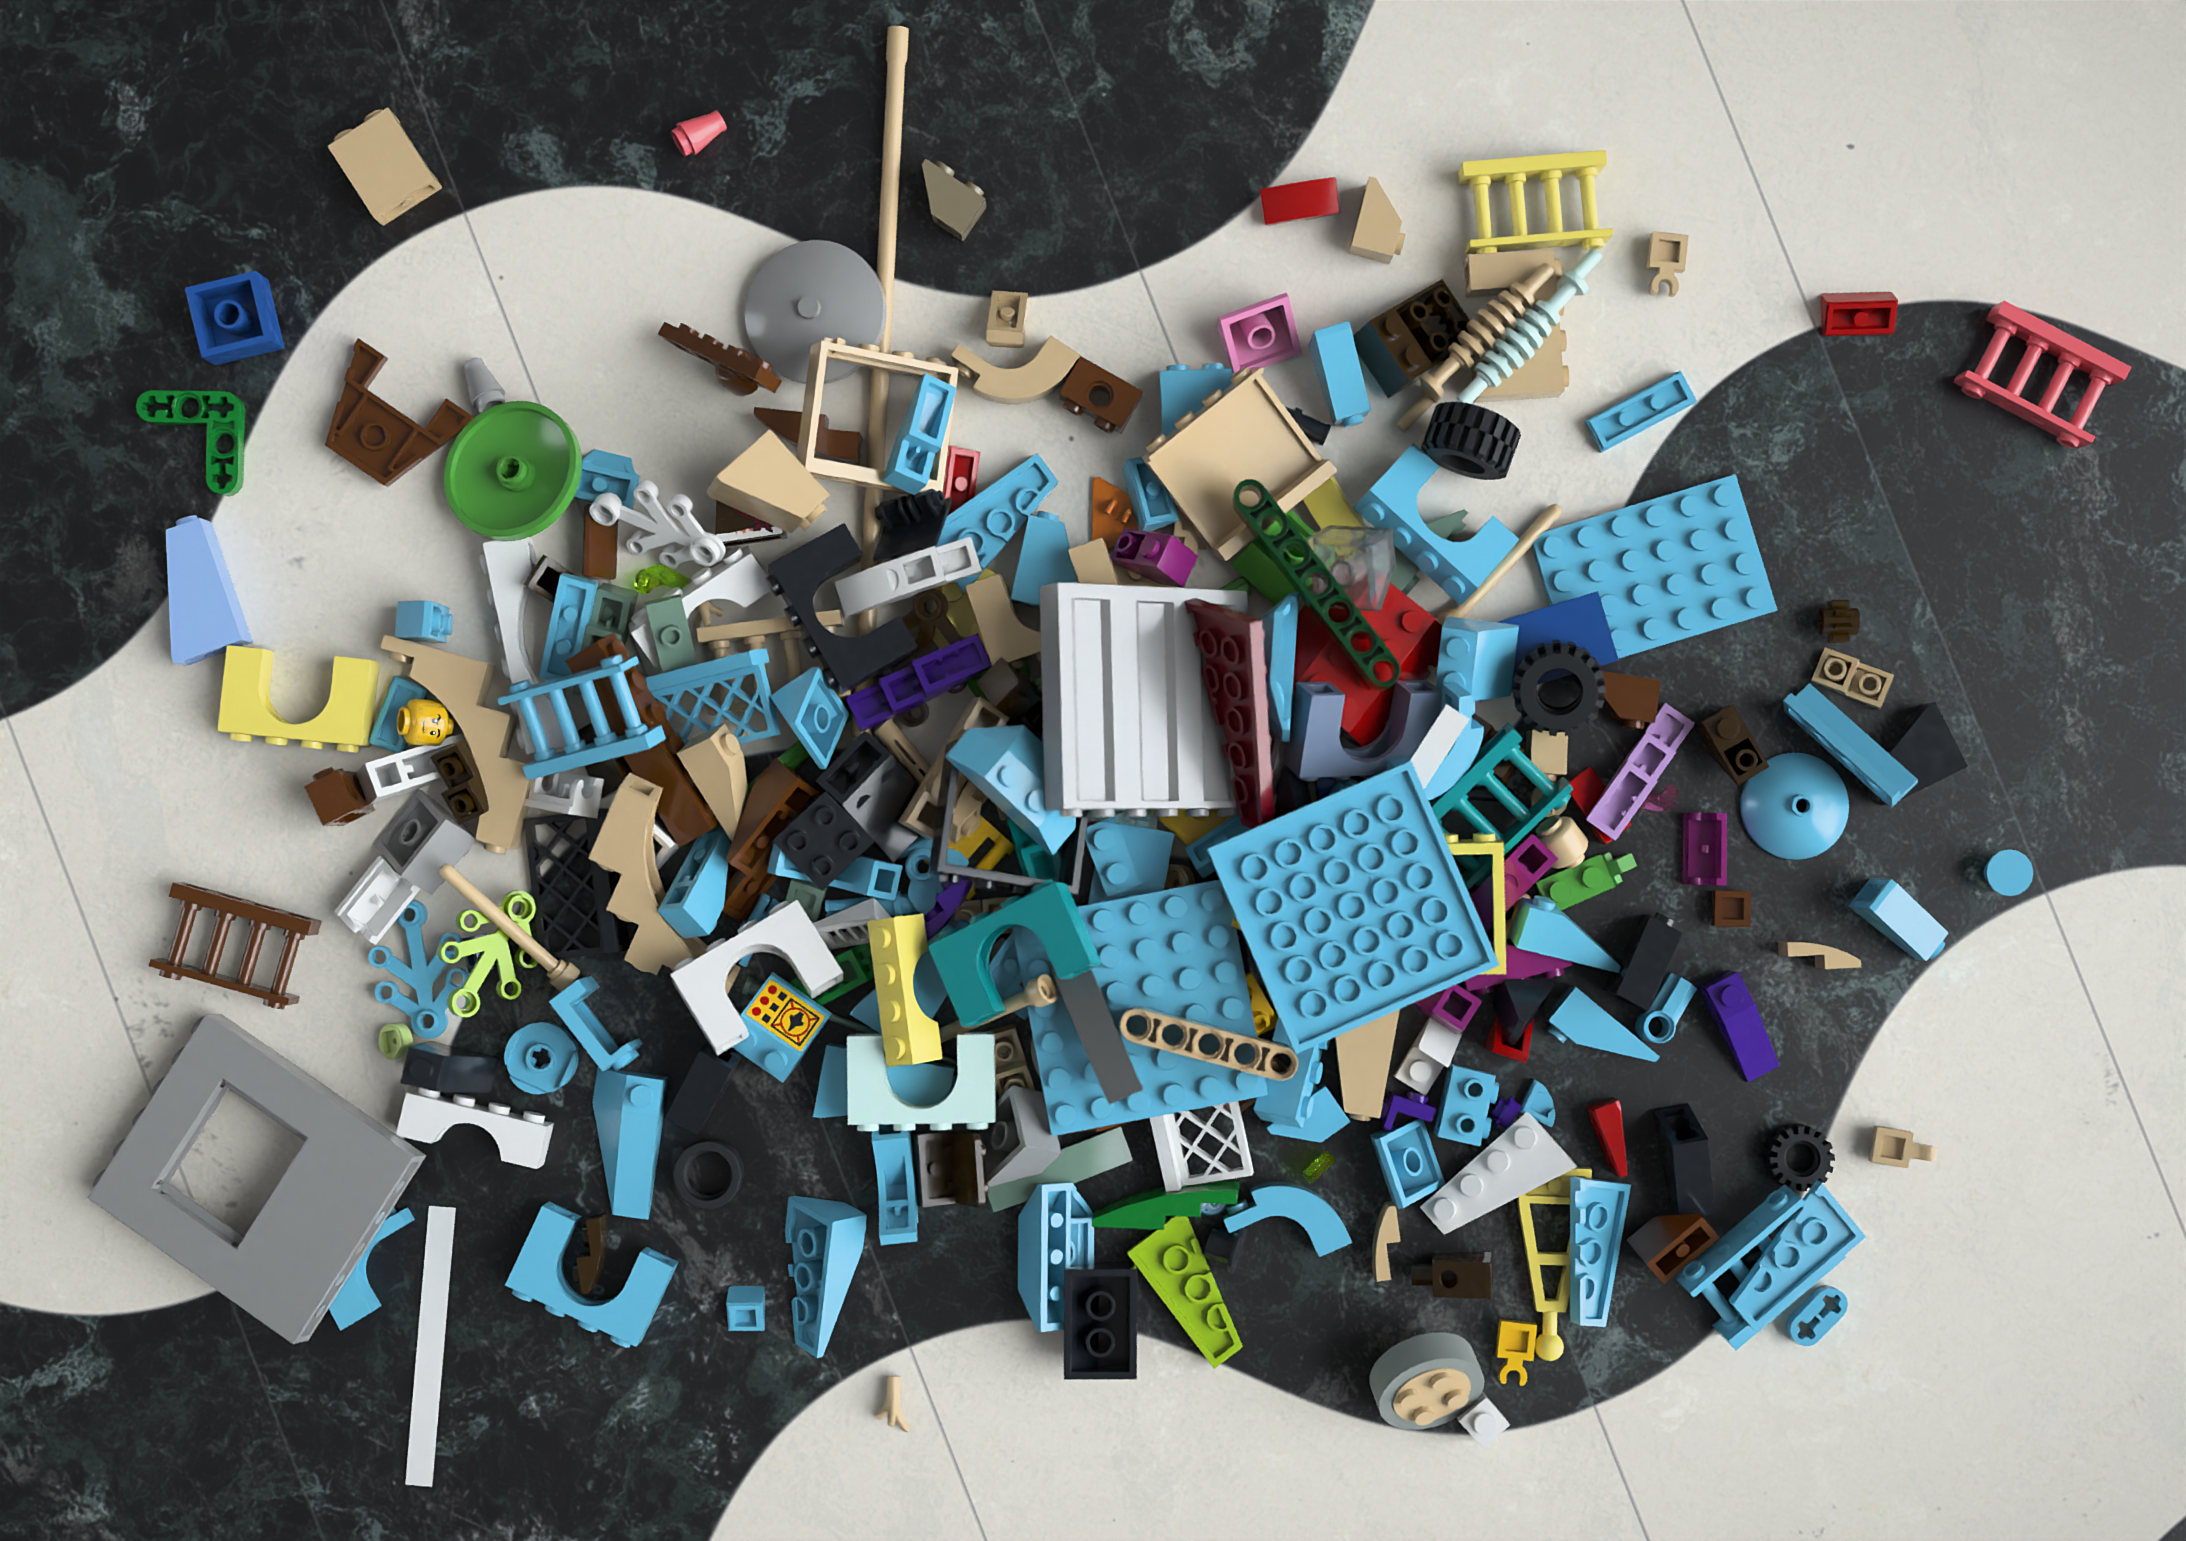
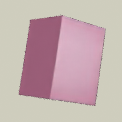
(1259, 334)

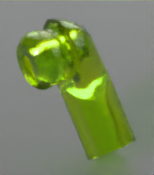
(656, 576)

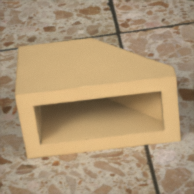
(1377, 226)

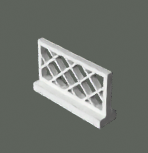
(1172, 1155)

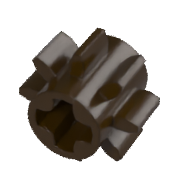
(1838, 621)

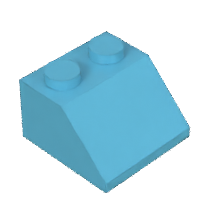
(1477, 656)

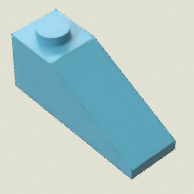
(699, 887)
(1548, 931)
(1587, 1024)

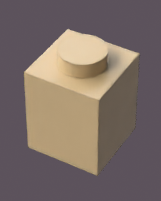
(1548, 752)

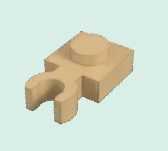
(1666, 256)

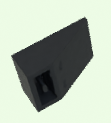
(873, 792)

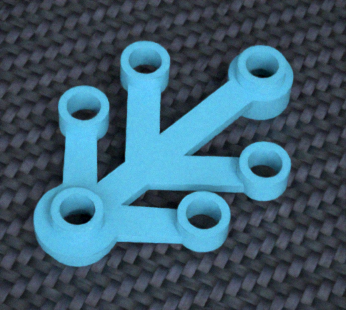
(420, 976)

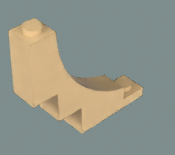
(463, 690)

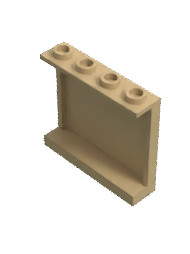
(1230, 440)

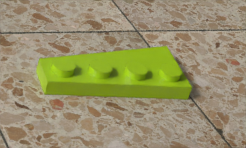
(1184, 1282)

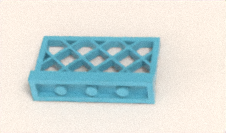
(719, 672)

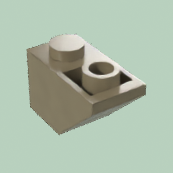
(951, 202)

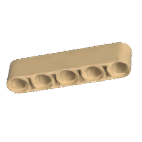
(1222, 1055)

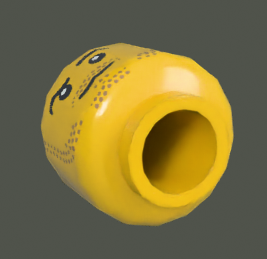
(424, 722)

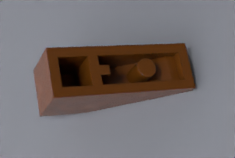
(771, 806)

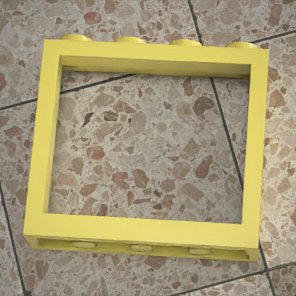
(1487, 844)

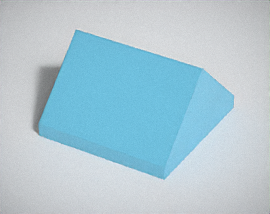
(813, 714)
(1407, 1161)

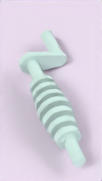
(1528, 332)

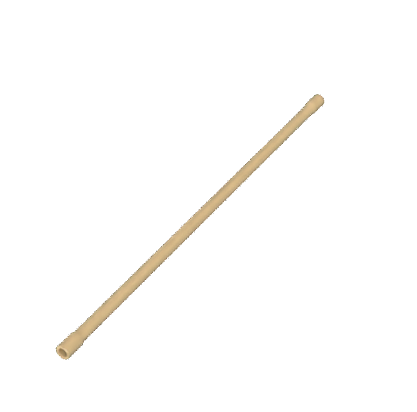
(896, 59)

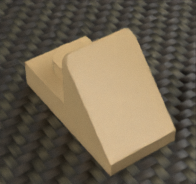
(1007, 319)

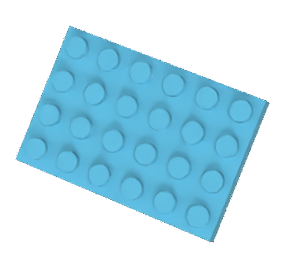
(1662, 566)

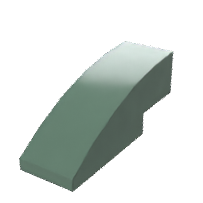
(610, 614)

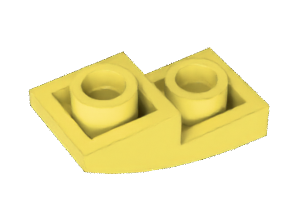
(1331, 507)

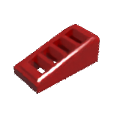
(1608, 1125)

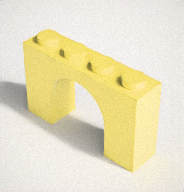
(249, 710)

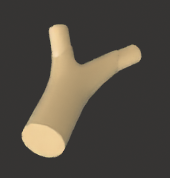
(702, 612)
(892, 1404)

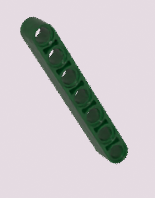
(1313, 567)

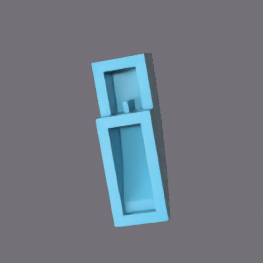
(920, 435)

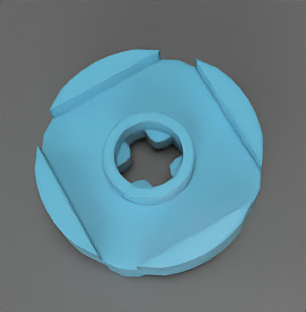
(522, 1066)

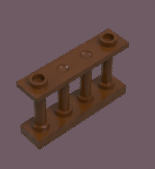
(227, 909)

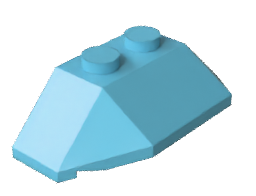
(1279, 657)
(1010, 772)
(1051, 1237)

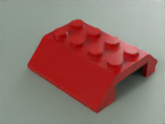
(1406, 631)

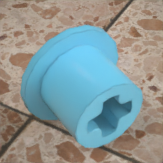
(2009, 872)

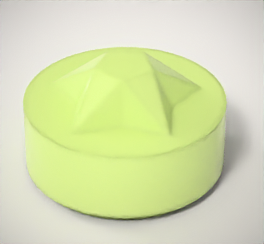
(395, 1040)

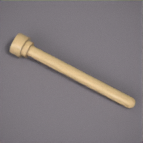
(1526, 541)
(560, 972)
(1037, 993)

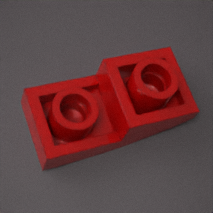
(1300, 201)

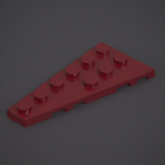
(1238, 702)

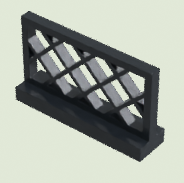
(611, 929)

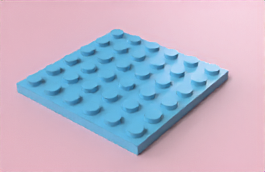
(1352, 907)
(1160, 954)

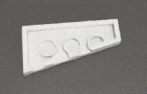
(1505, 1170)

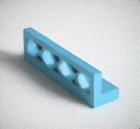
(1849, 745)

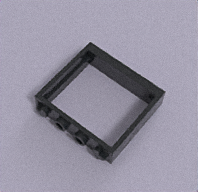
(987, 880)

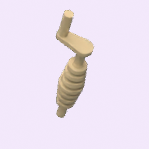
(1489, 326)

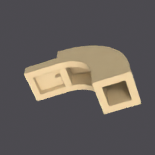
(1022, 384)

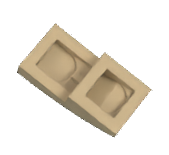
(1825, 956)
(1385, 1232)

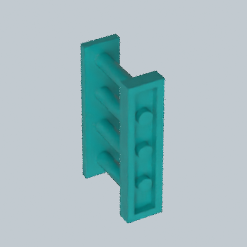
(1501, 746)

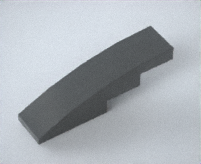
(1099, 1036)

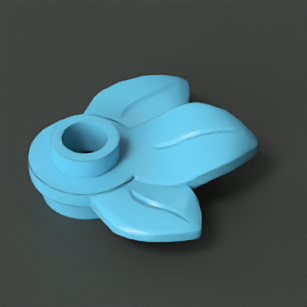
(926, 887)

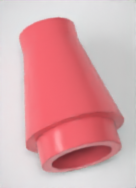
(696, 133)

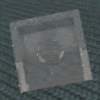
(1358, 560)

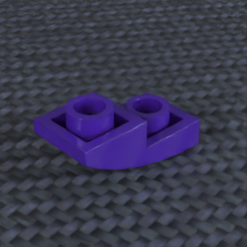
(949, 903)

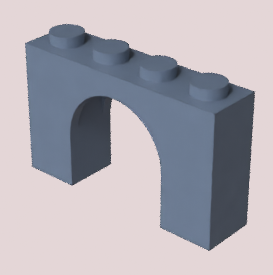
(1316, 723)

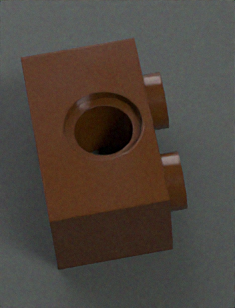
(1089, 377)

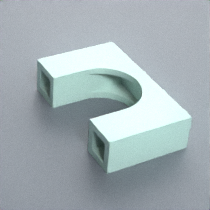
(875, 1102)

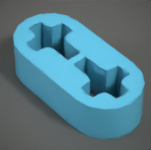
(1823, 1322)

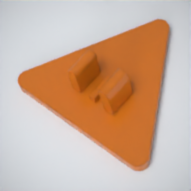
(1110, 512)

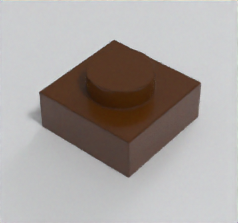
(1731, 908)

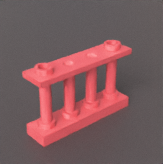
(2071, 355)

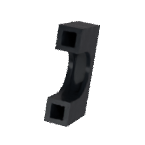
(845, 660)

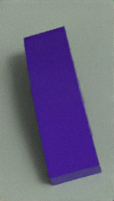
(919, 682)

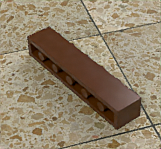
(680, 802)

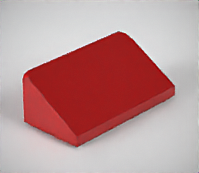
(1858, 313)
(960, 476)
(1585, 793)

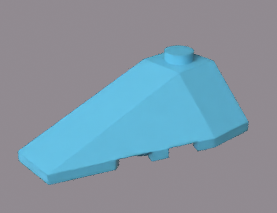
(826, 1250)

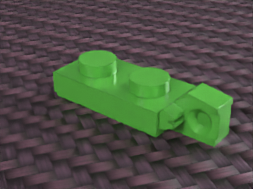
(1585, 880)

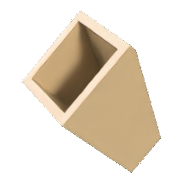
(771, 486)

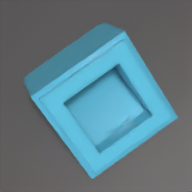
(746, 1308)

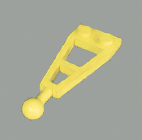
(1557, 1191)

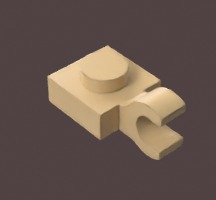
(1896, 1148)

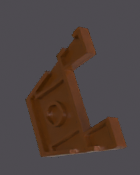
(378, 435)

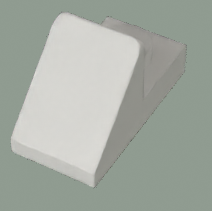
(1428, 1056)

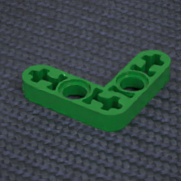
(216, 425)

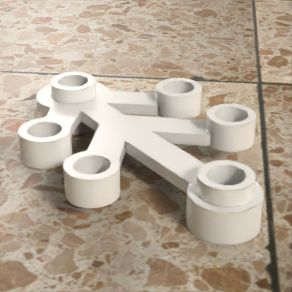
(700, 545)

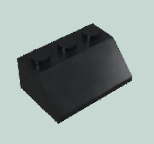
(1100, 1321)

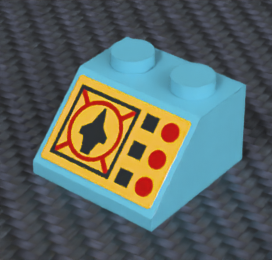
(780, 1027)

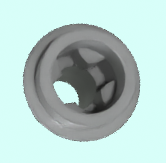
(482, 385)

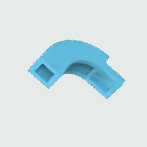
(1463, 750)
(863, 876)
(895, 1185)
(1294, 1202)
(356, 1296)

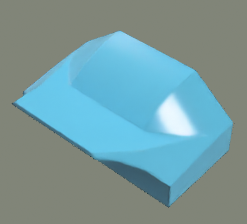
(607, 473)

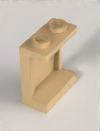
(384, 166)

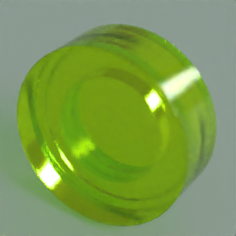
(1318, 1167)

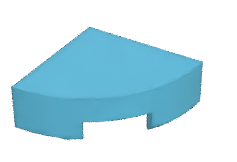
(1539, 1103)

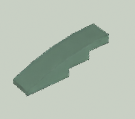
(1075, 1163)

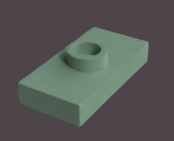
(671, 633)

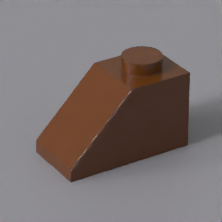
(1631, 699)
(1672, 1242)

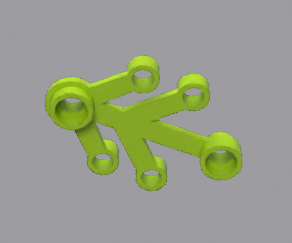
(494, 948)

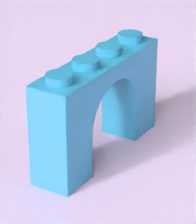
(1452, 565)
(541, 1277)

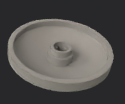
(809, 295)

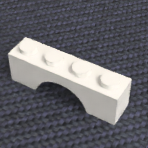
(736, 579)
(519, 1137)

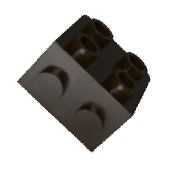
(949, 1168)

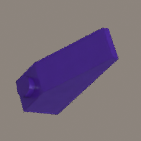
(1739, 1023)

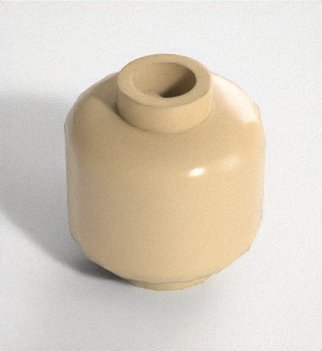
(1564, 840)

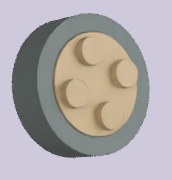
(1426, 1380)

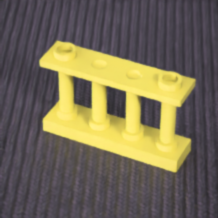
(1550, 170)

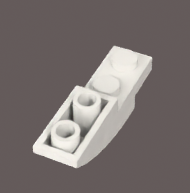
(908, 576)

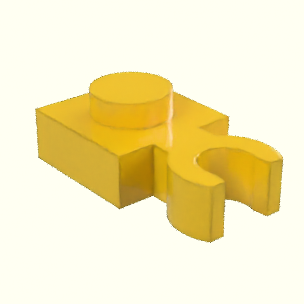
(1515, 1344)

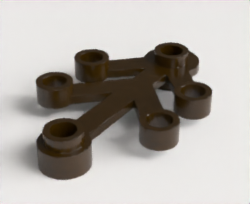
(925, 640)

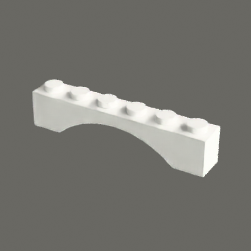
(508, 568)

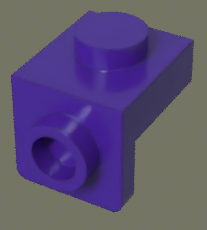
(1412, 1104)

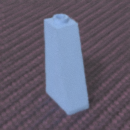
(200, 595)

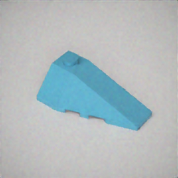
(629, 1129)

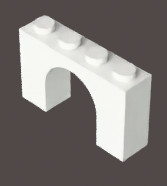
(784, 933)

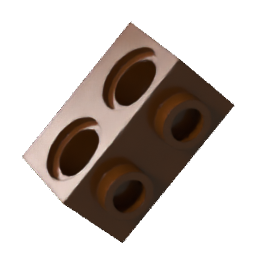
(337, 797)

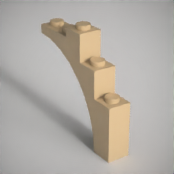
(628, 848)

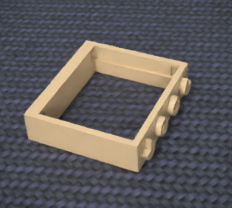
(866, 356)

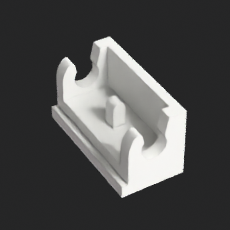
(567, 794)
(376, 900)

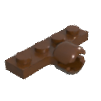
(735, 366)

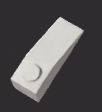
(402, 771)

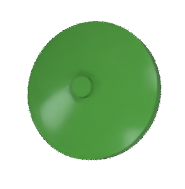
(512, 471)

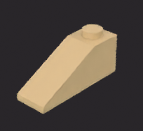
(719, 773)

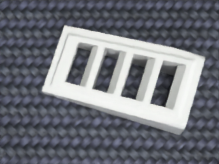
(854, 921)

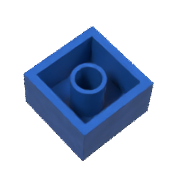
(234, 318)

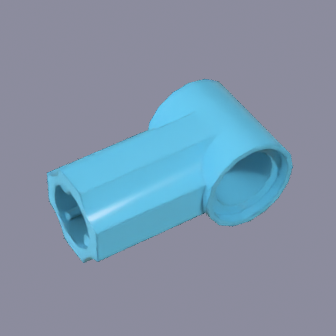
(1668, 1006)

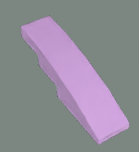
(1639, 771)

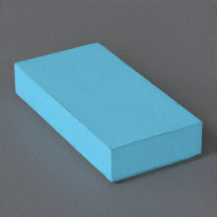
(385, 728)

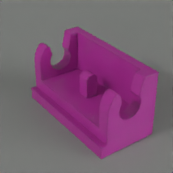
(1704, 848)

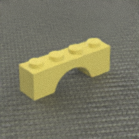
(906, 1030)

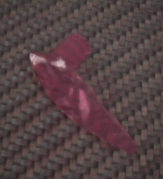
(1661, 802)

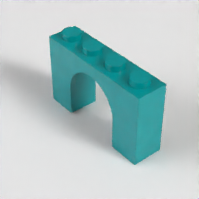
(965, 953)

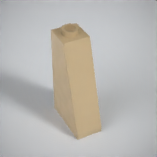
(1364, 1065)

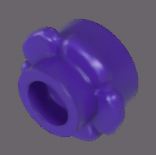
(1505, 1112)

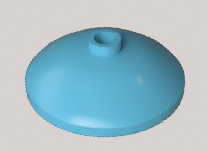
(1771, 810)

